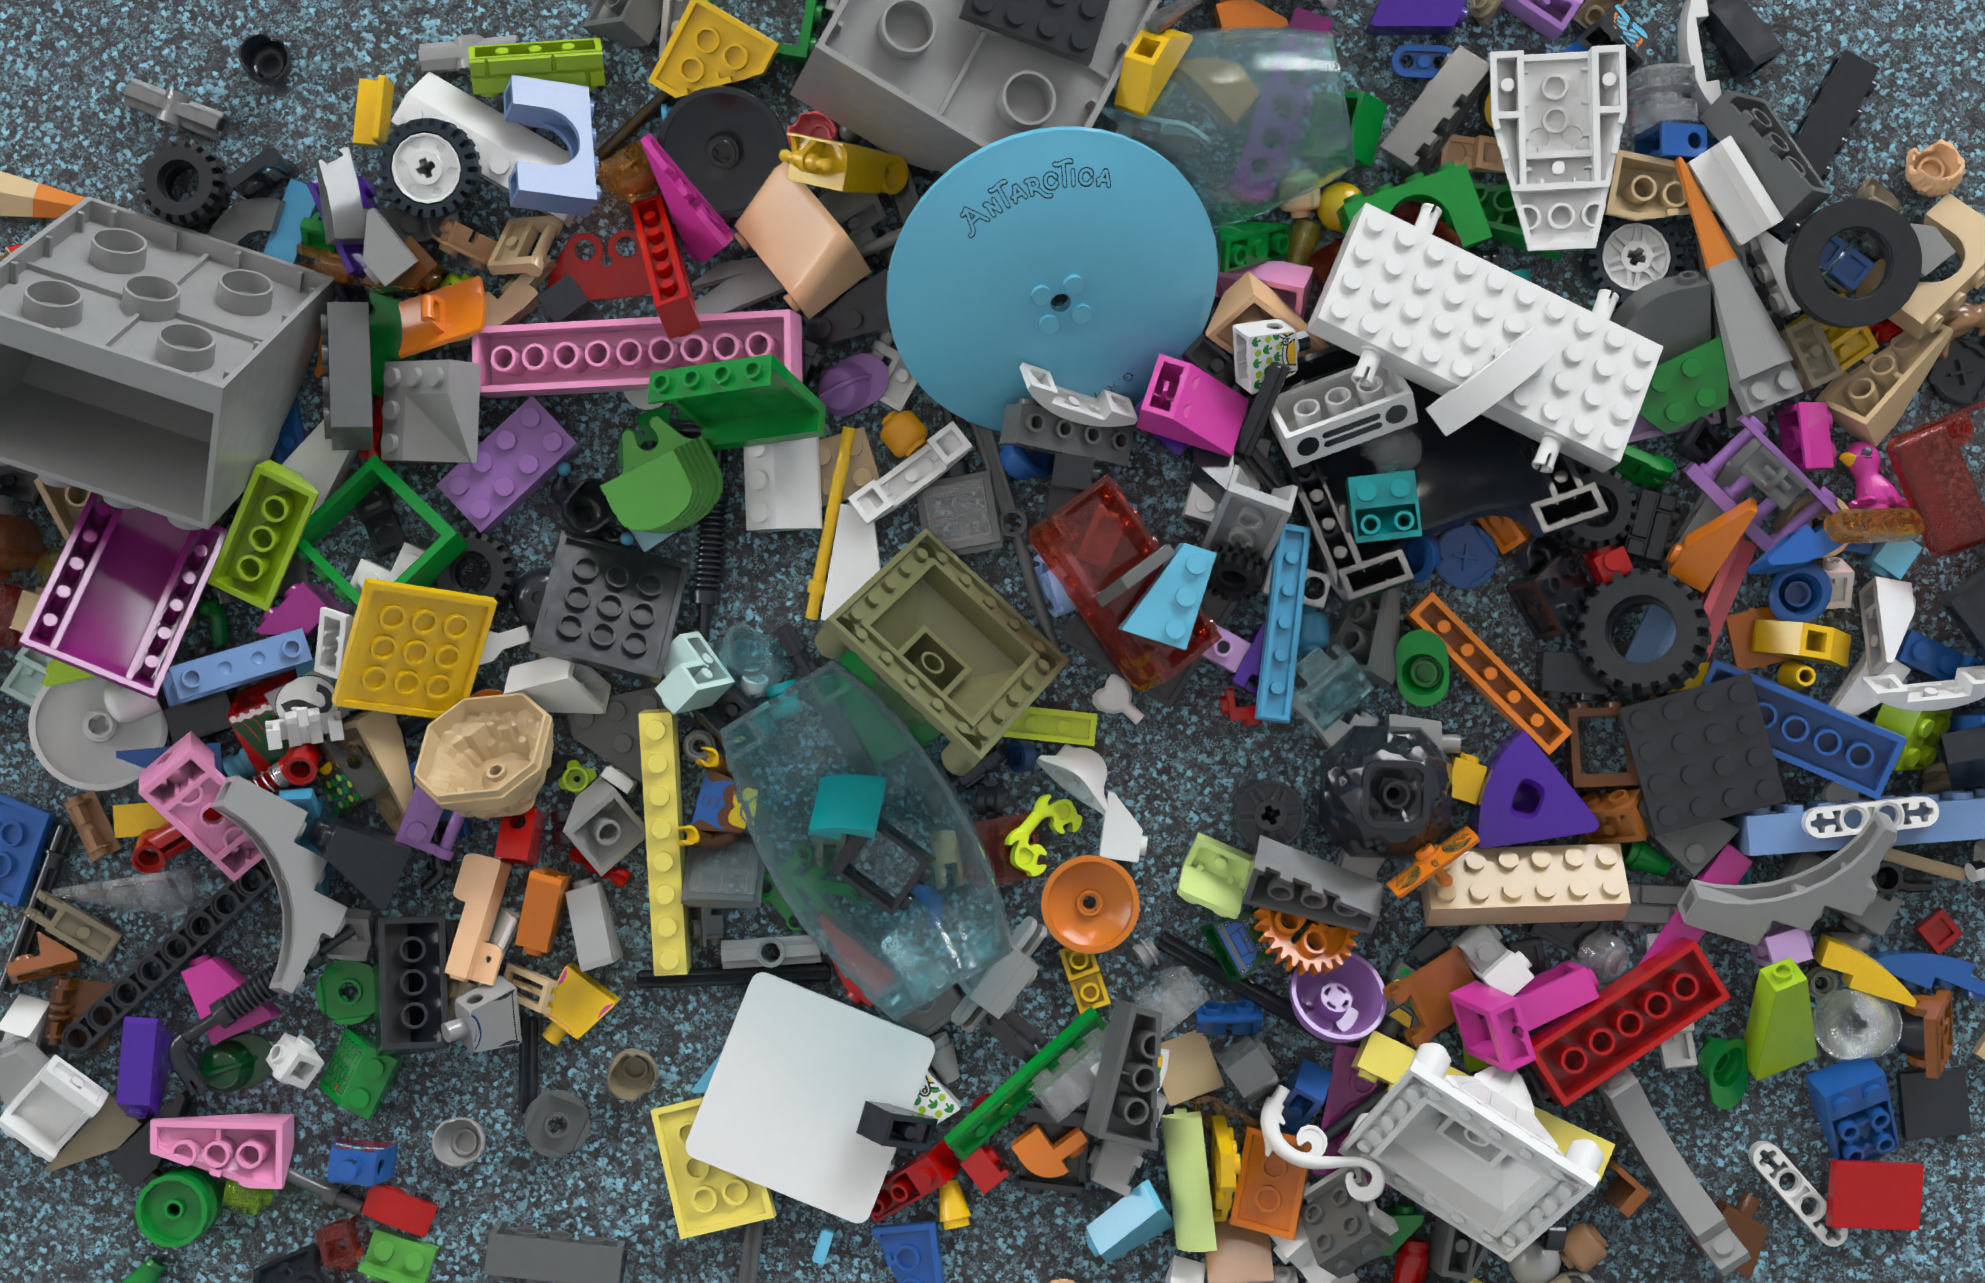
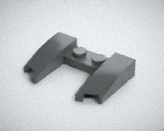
(344, 213)

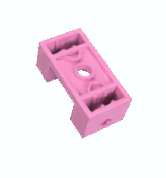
(185, 785)

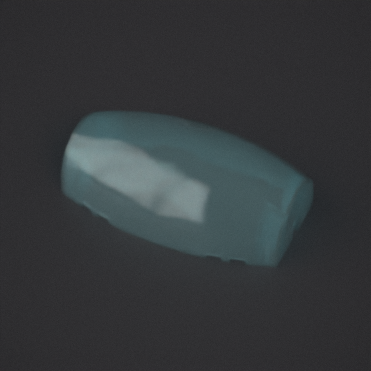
(1248, 118)
(840, 727)

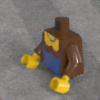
(717, 814)

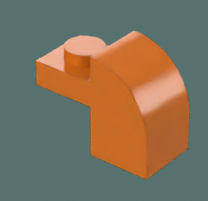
(1045, 1157)

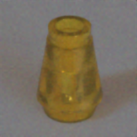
(1303, 240)

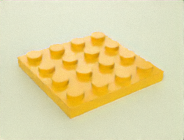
(412, 649)

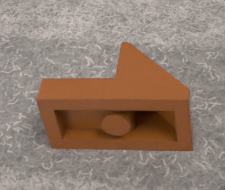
(53, 960)

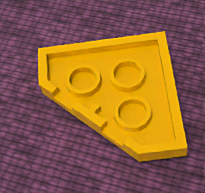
(711, 51)
(1224, 1167)

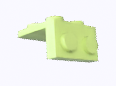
(1214, 876)

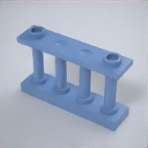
(235, 667)

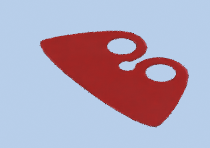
(621, 279)

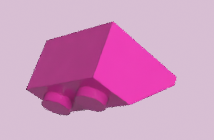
(1806, 435)

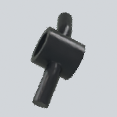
(1896, 881)

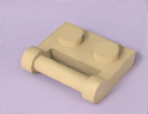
(516, 243)

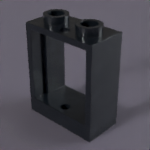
(842, 867)

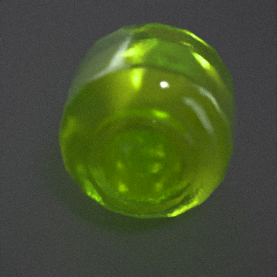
(244, 1199)

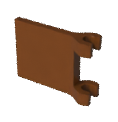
(1429, 996)

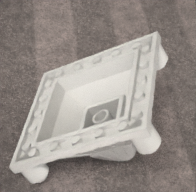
(1473, 1152)

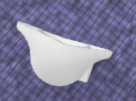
(1079, 773)

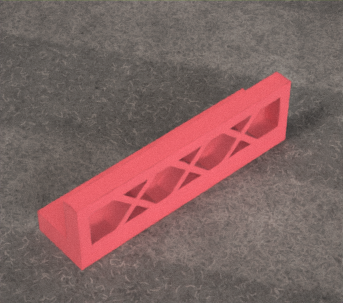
(1724, 587)

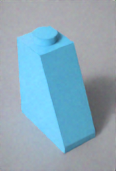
(1129, 1223)

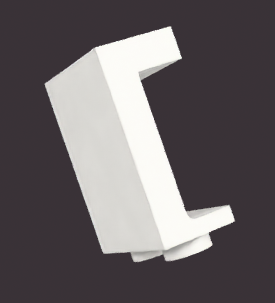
(52, 1108)

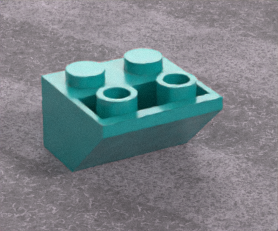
(1383, 506)

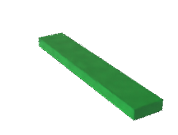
(1014, 1092)

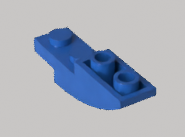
(1932, 658)
(1927, 968)

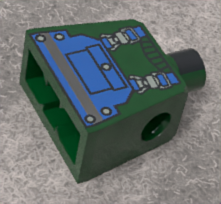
(1237, 944)

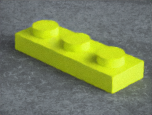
(1055, 726)

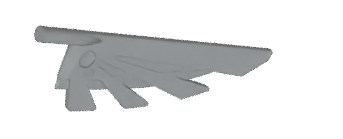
(751, 281)

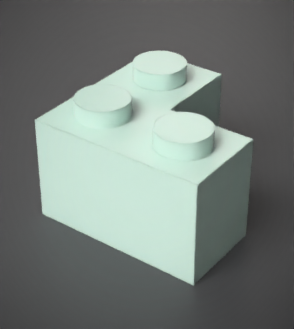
(692, 675)

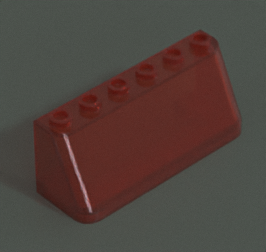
(1088, 549)

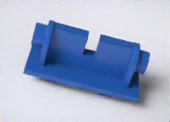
(1243, 1015)

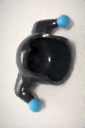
(586, 508)

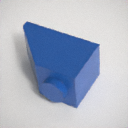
(1307, 1094)

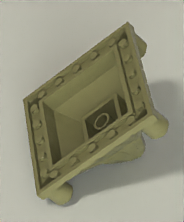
(944, 649)

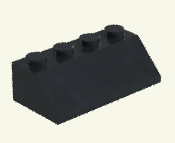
(410, 984)

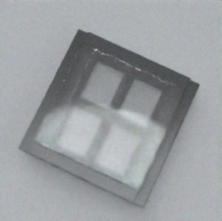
(962, 513)
(724, 876)

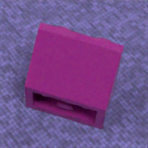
(298, 611)

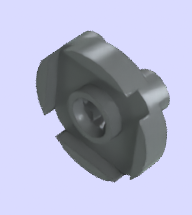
(547, 1107)

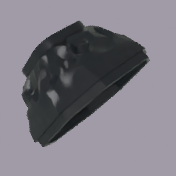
(1356, 784)

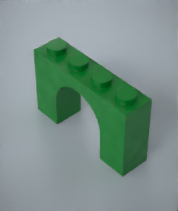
(1447, 188)

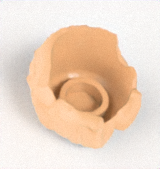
(1934, 169)

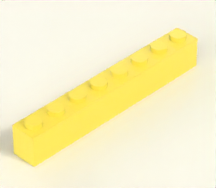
(664, 857)
(1389, 1059)

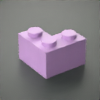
(1781, 943)

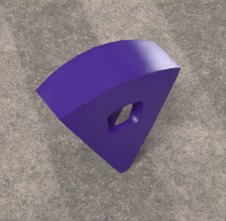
(1526, 798)

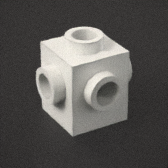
(294, 1060)

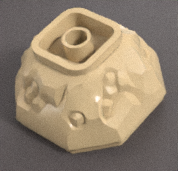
(487, 756)

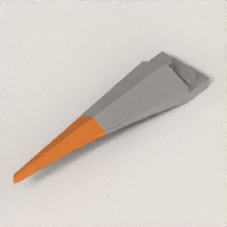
(1752, 346)

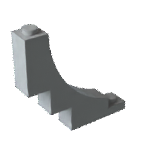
(1665, 1165)

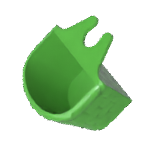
(665, 485)

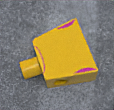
(577, 1004)

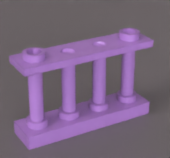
(1728, 497)

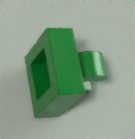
(313, 233)

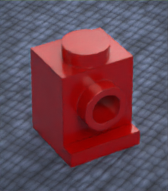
(1606, 562)
(984, 1168)

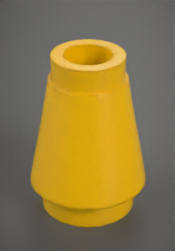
(1789, 675)
(953, 1206)

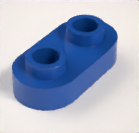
(1421, 60)

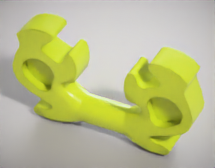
(1024, 855)

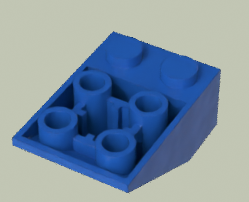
(1854, 1109)

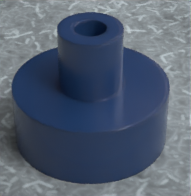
(1022, 755)

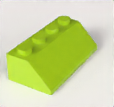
(264, 534)

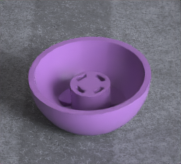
(1340, 1004)

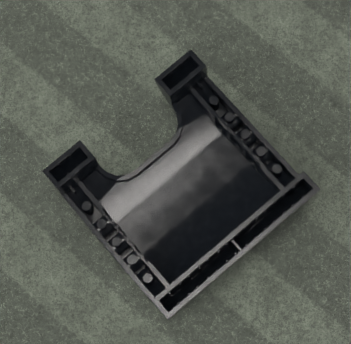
(1458, 479)

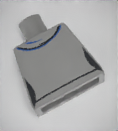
(486, 1018)

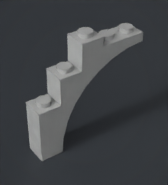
(296, 871)
(1796, 900)

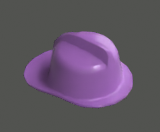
(853, 384)

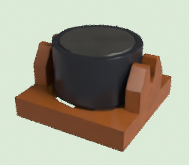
(1928, 1032)

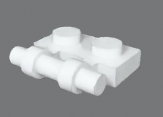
(901, 381)

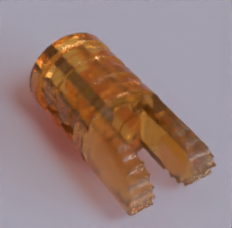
(327, 263)

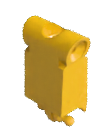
(843, 166)

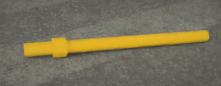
(818, 583)

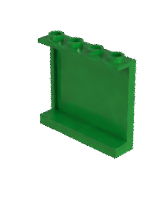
(741, 401)

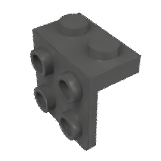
(1342, 1232)

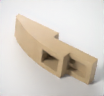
(515, 303)

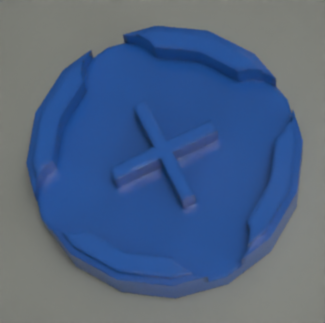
(1467, 556)

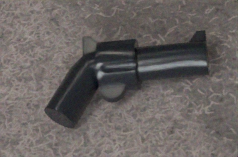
(441, 866)

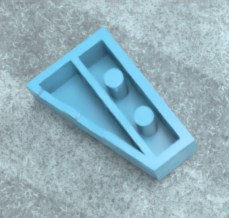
(1173, 598)

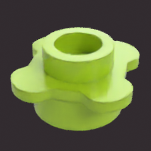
(575, 769)

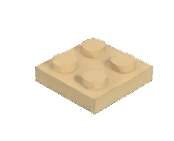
(860, 468)

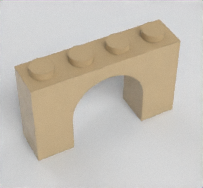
(1931, 301)

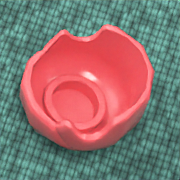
(814, 124)

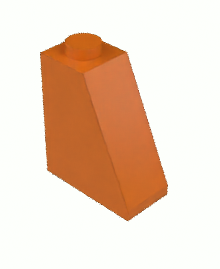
(542, 909)

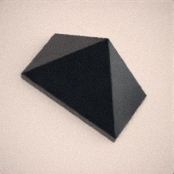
(1699, 442)

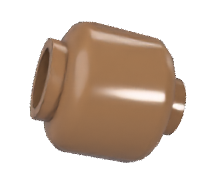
(1583, 1247)

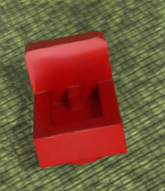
(1234, 713)

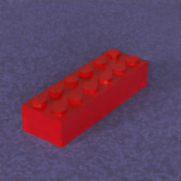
(1626, 1021)

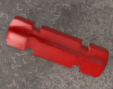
(618, 876)

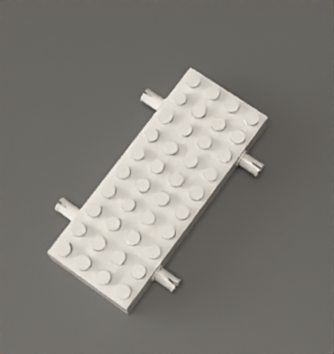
(1447, 314)

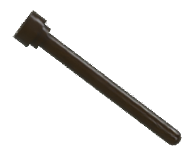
(632, 125)

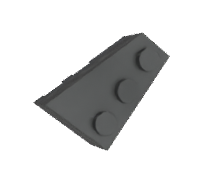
(1250, 1069)

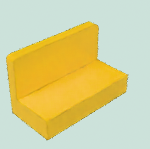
(373, 112)

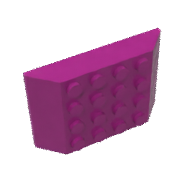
(123, 594)

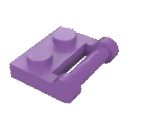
(420, 823)

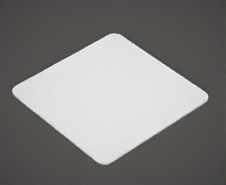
(795, 1091)

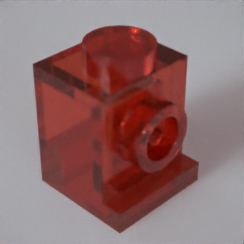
(330, 1249)

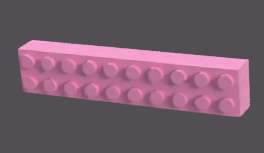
(623, 352)

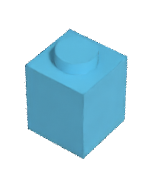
(1891, 558)

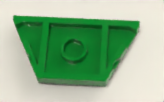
(1687, 387)

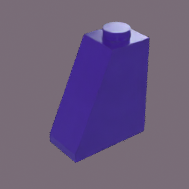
(1416, 17)
(142, 1066)

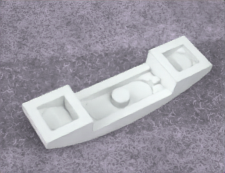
(1689, 51)
(1492, 382)
(1104, 411)
(911, 475)
(1929, 696)

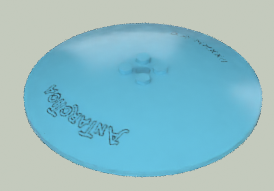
(1042, 220)

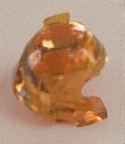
(628, 173)

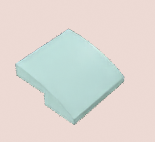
(26, 676)

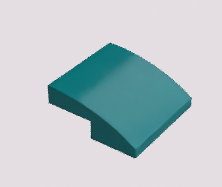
(847, 806)

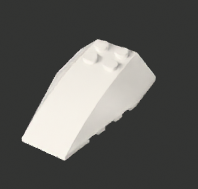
(1559, 138)

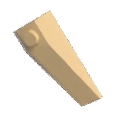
(1880, 389)

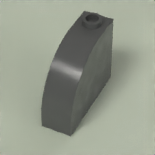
(1670, 313)

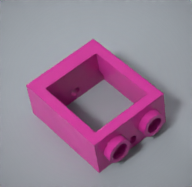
(1556, 993)
(1491, 1034)

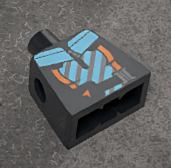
(1618, 28)

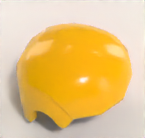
(1331, 201)

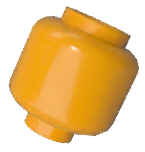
(903, 433)

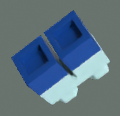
(1843, 269)

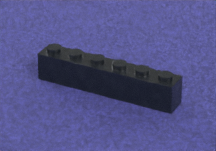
(1828, 117)

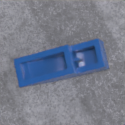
(1795, 550)

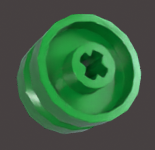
(178, 1206)

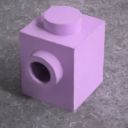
(1227, 651)

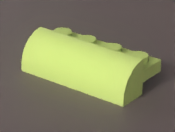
(1189, 1181)

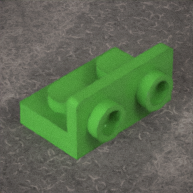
(397, 1258)

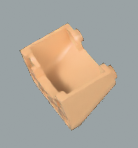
(800, 243)

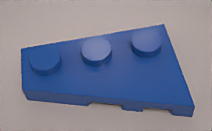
(22, 842)
(912, 1251)

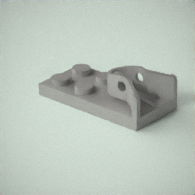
(1250, 516)

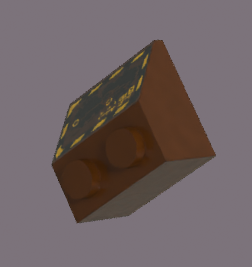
(419, 279)

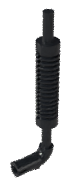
(710, 543)
(234, 1006)

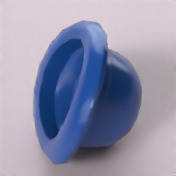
(1025, 463)
(1800, 593)

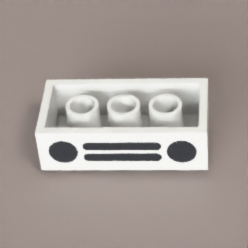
(1340, 414)

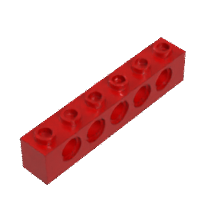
(665, 267)

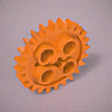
(1329, 943)

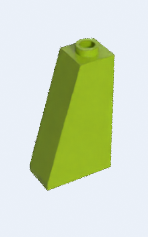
(1779, 1021)

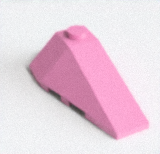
(1286, 279)
(238, 1146)

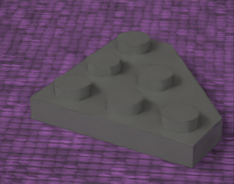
(616, 732)

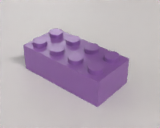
(510, 466)

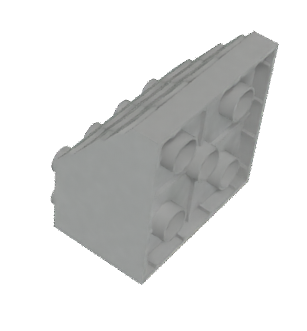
(946, 87)
(150, 359)

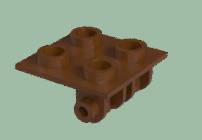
(68, 1001)

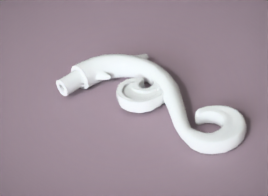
(1271, 1117)

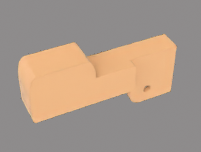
(481, 886)

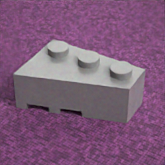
(1115, 1163)

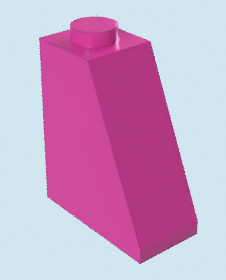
(214, 978)

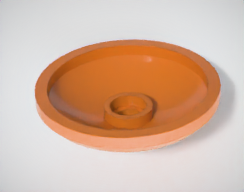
(1097, 927)

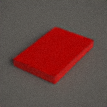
(1874, 1194)

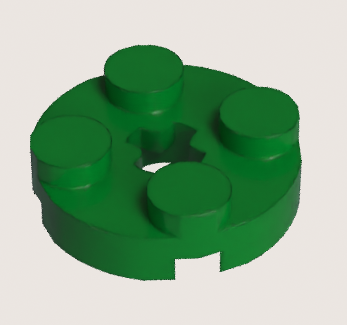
(338, 1006)

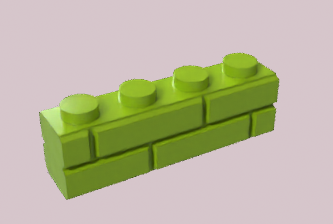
(559, 61)

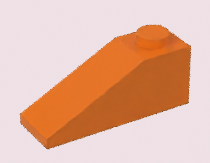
(1708, 547)

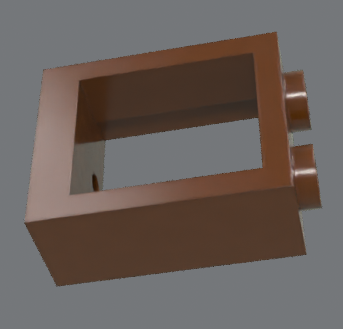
(1600, 780)

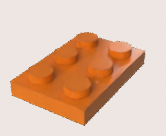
(1269, 1188)

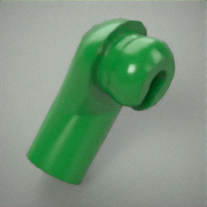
(218, 620)

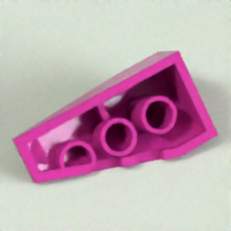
(694, 217)

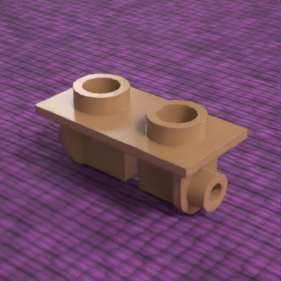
(456, 239)
(92, 825)

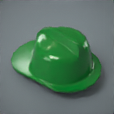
(1422, 667)
(1725, 1068)

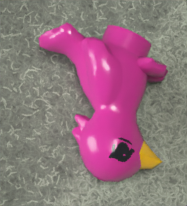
(1871, 488)

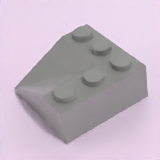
(431, 411)

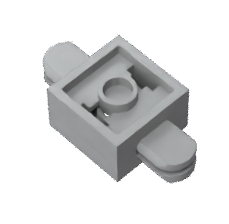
(998, 985)

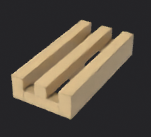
(544, 993)

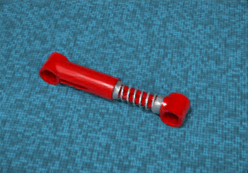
(170, 842)

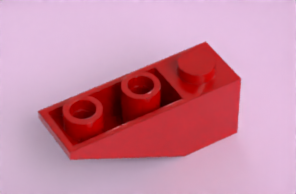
(915, 1180)

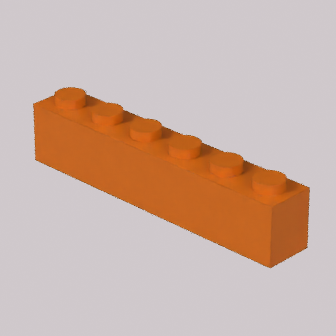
(1488, 674)

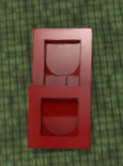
(399, 1209)

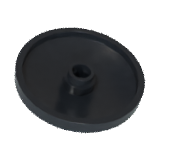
(724, 145)

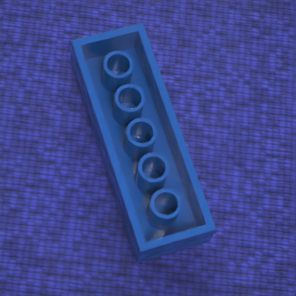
(1821, 735)

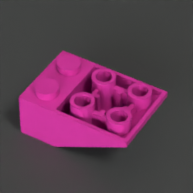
(1192, 407)

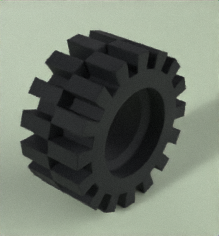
(1237, 572)

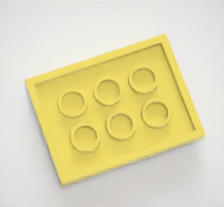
(701, 1194)

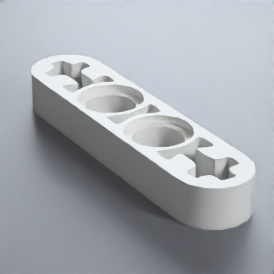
(1867, 810)
(1794, 1196)

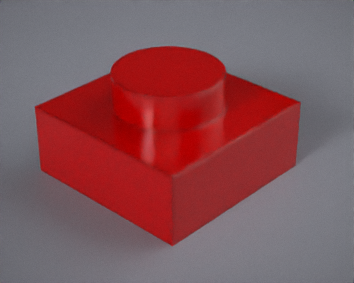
(1938, 930)

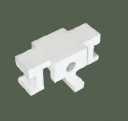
(304, 727)

